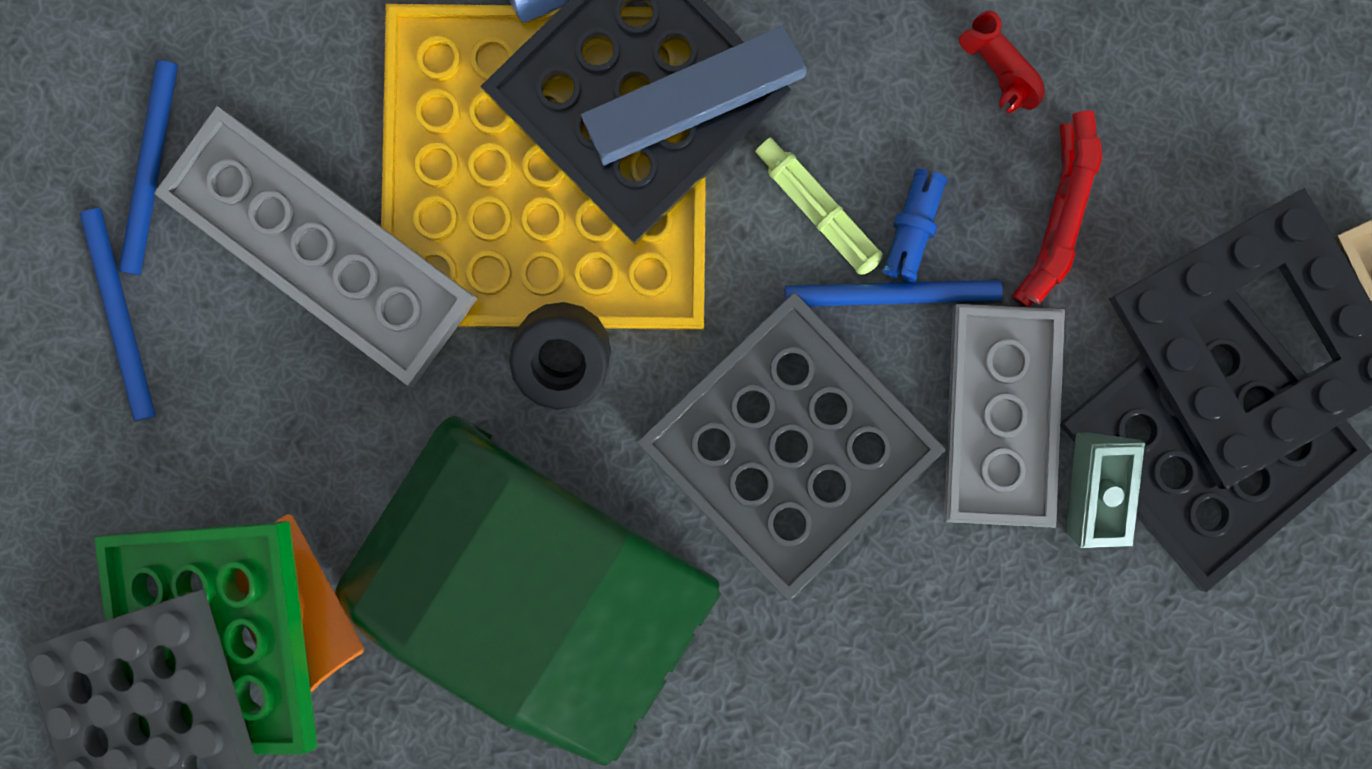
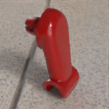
(1017, 77)

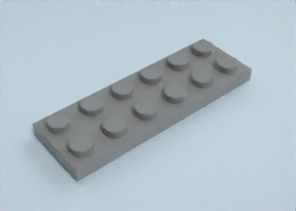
(315, 246)

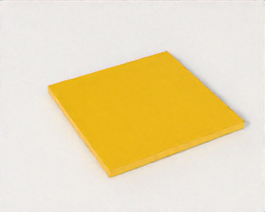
(494, 207)

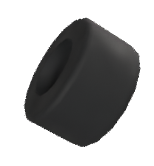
(551, 387)

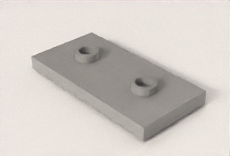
(1004, 415)

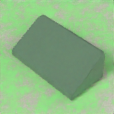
(1104, 490)

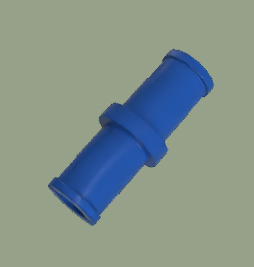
(915, 225)

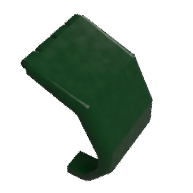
(523, 596)

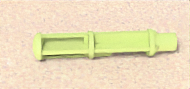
(820, 207)

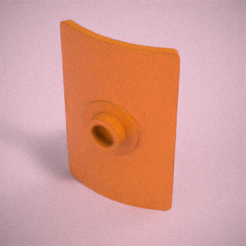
(326, 628)

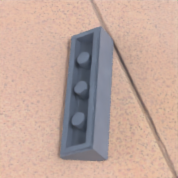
(694, 95)

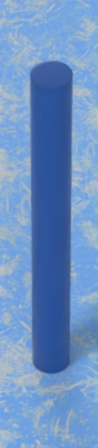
(148, 167)
(897, 293)
(117, 314)

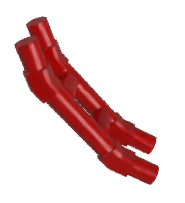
(1080, 162)

